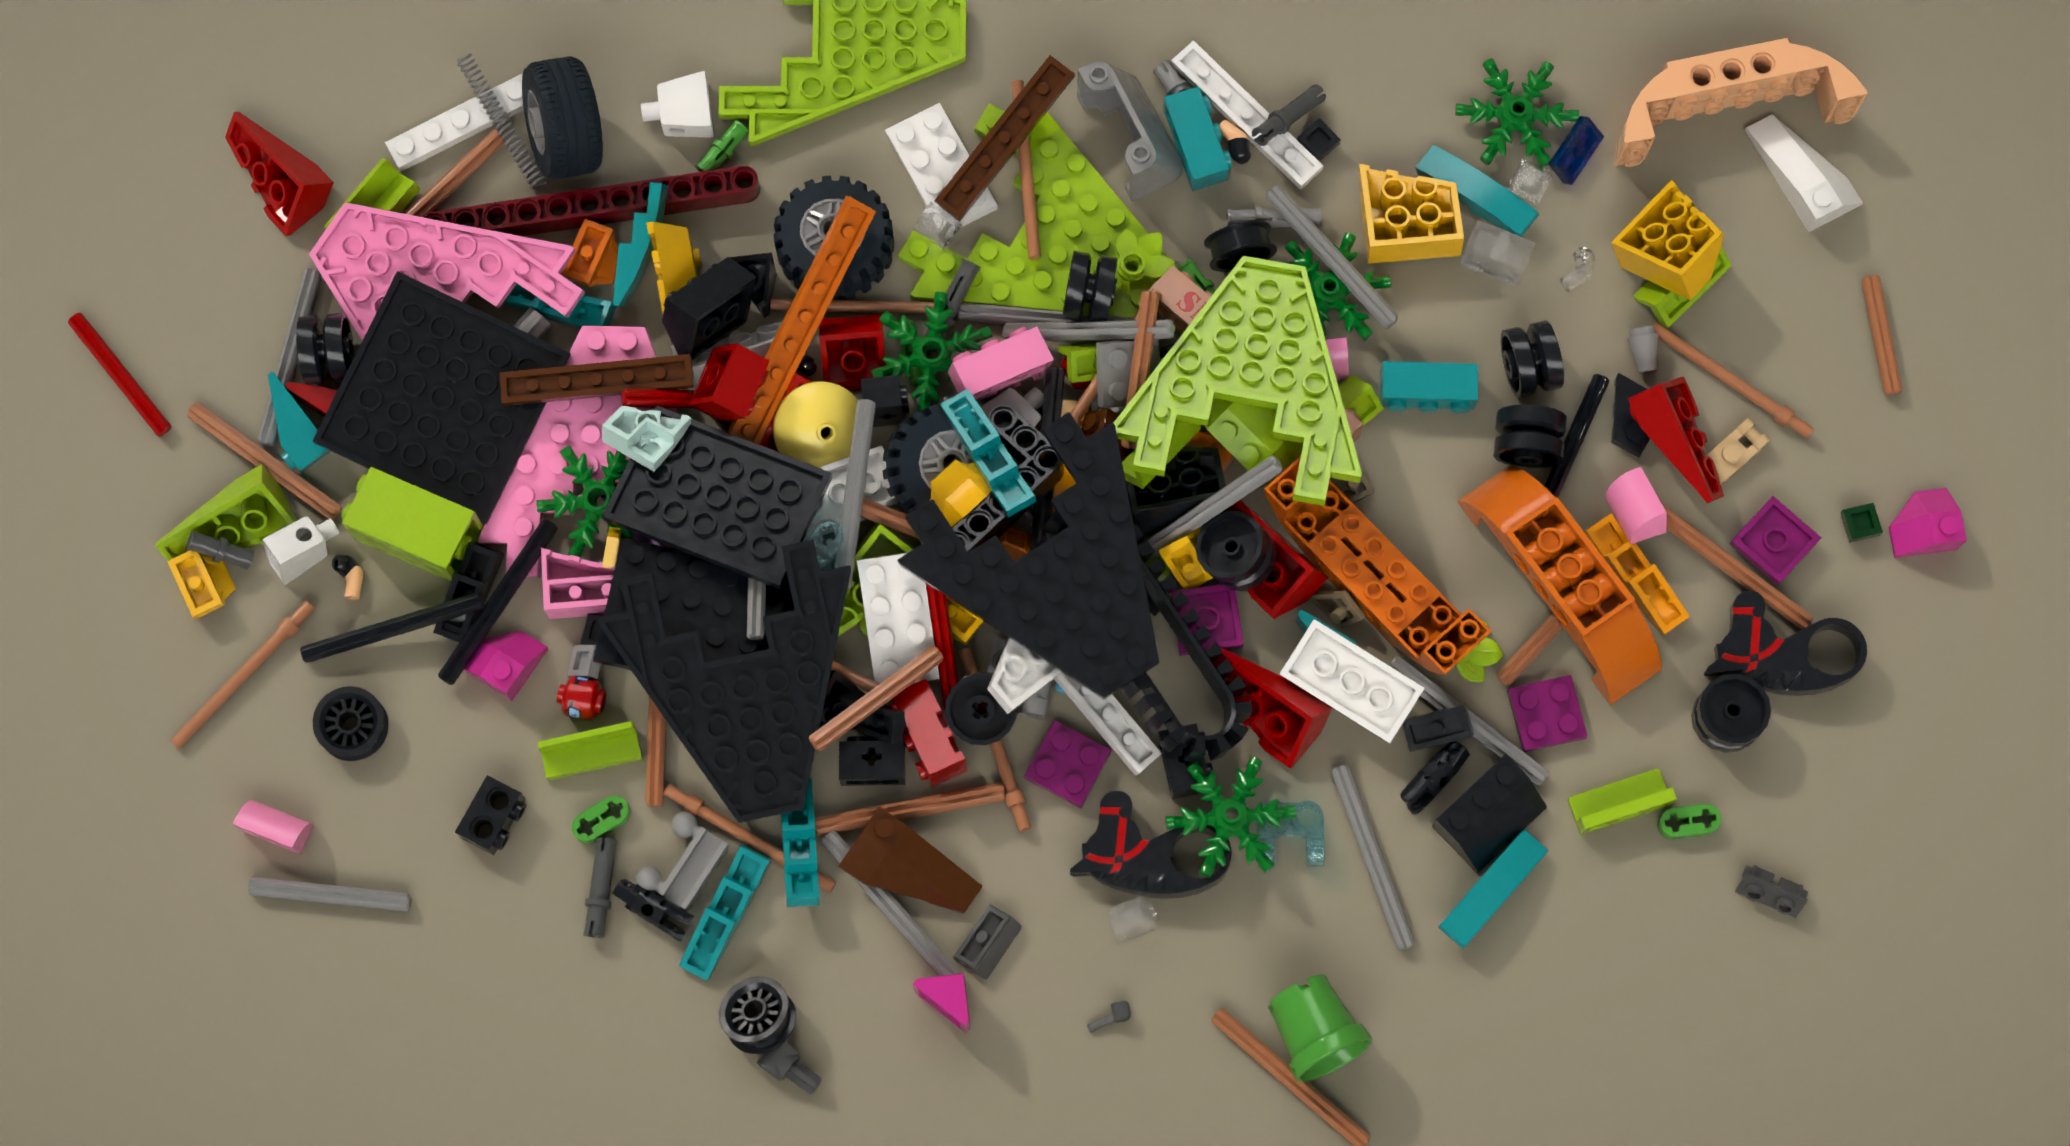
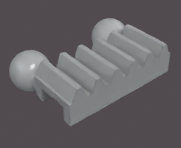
(692, 868)

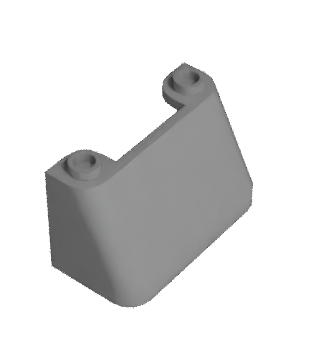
(1152, 155)

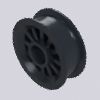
(1239, 240)
(359, 750)
(769, 1028)

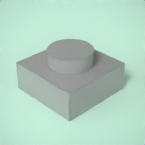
(582, 662)

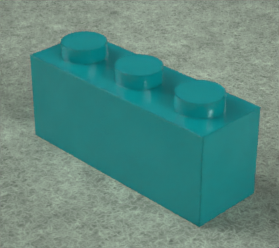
(1197, 138)
(1428, 386)

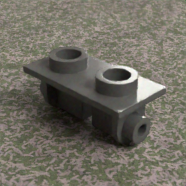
(1785, 897)

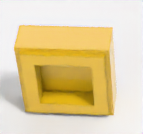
(612, 547)

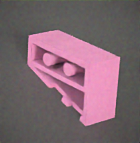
(1001, 364)
(574, 585)

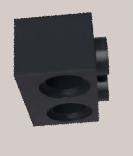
(482, 812)

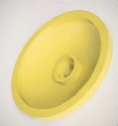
(806, 413)

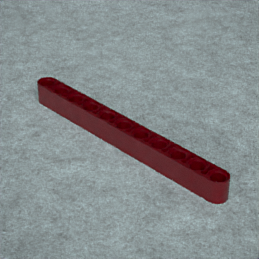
(606, 198)

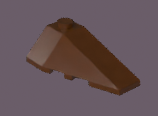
(903, 862)

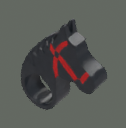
(1774, 662)
(1135, 866)

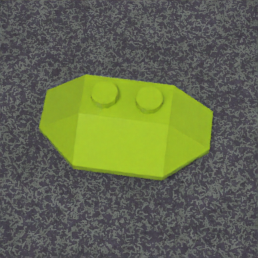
(1248, 434)

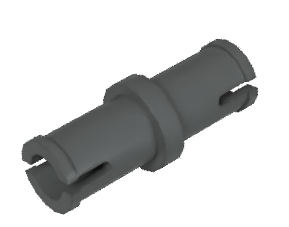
(219, 550)

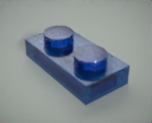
(1576, 150)

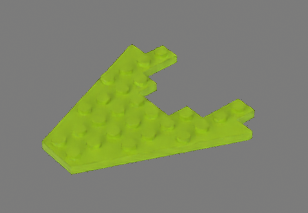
(856, 56)
(1073, 213)
(1255, 347)

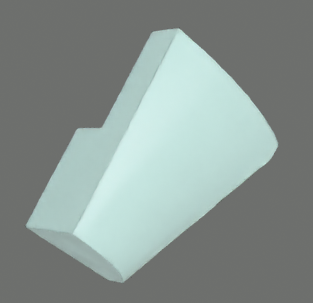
(644, 434)

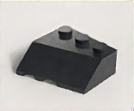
(1187, 482)

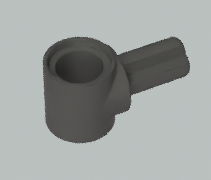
(785, 1063)

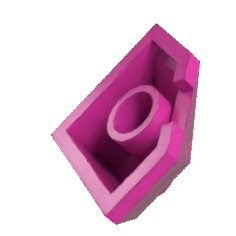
(1928, 525)
(506, 662)

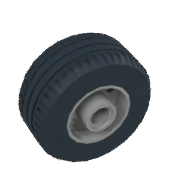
(562, 117)

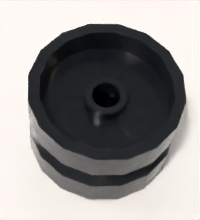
(1090, 288)
(324, 347)
(1532, 358)
(1530, 436)
(1236, 550)
(1744, 699)
(967, 721)

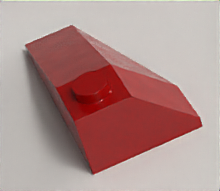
(284, 177)
(1668, 419)
(1291, 580)
(1282, 712)

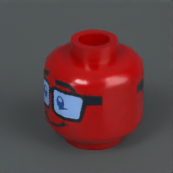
(582, 698)

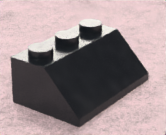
(708, 307)
(1490, 814)

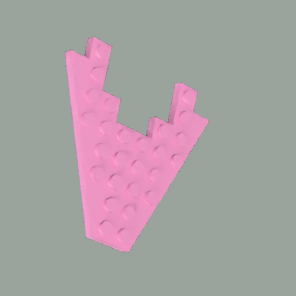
(369, 246)
(563, 424)

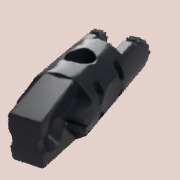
(1434, 776)
(653, 908)

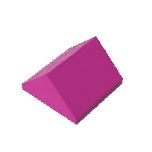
(947, 996)

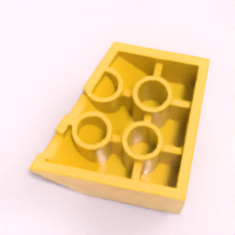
(1408, 216)
(1670, 243)
(672, 257)

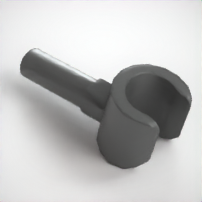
(1120, 1013)

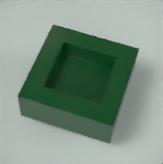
(1861, 522)

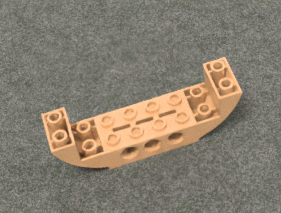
(1738, 80)

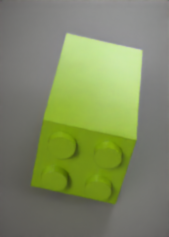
(410, 523)

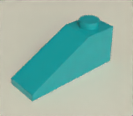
(294, 429)

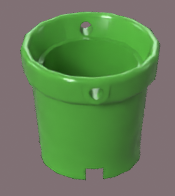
(1317, 1029)

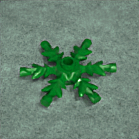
(1515, 121)
(1336, 298)
(923, 345)
(588, 499)
(1226, 827)

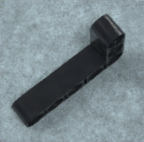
(1030, 469)

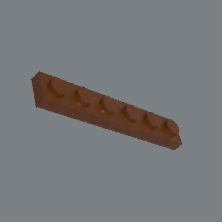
(1004, 138)
(595, 379)

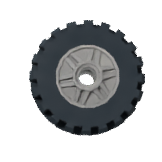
(807, 220)
(918, 455)

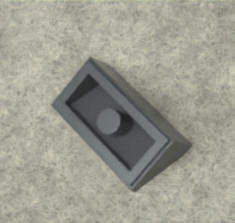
(987, 941)

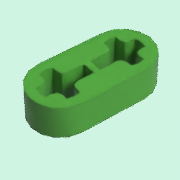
(596, 813)
(1689, 829)

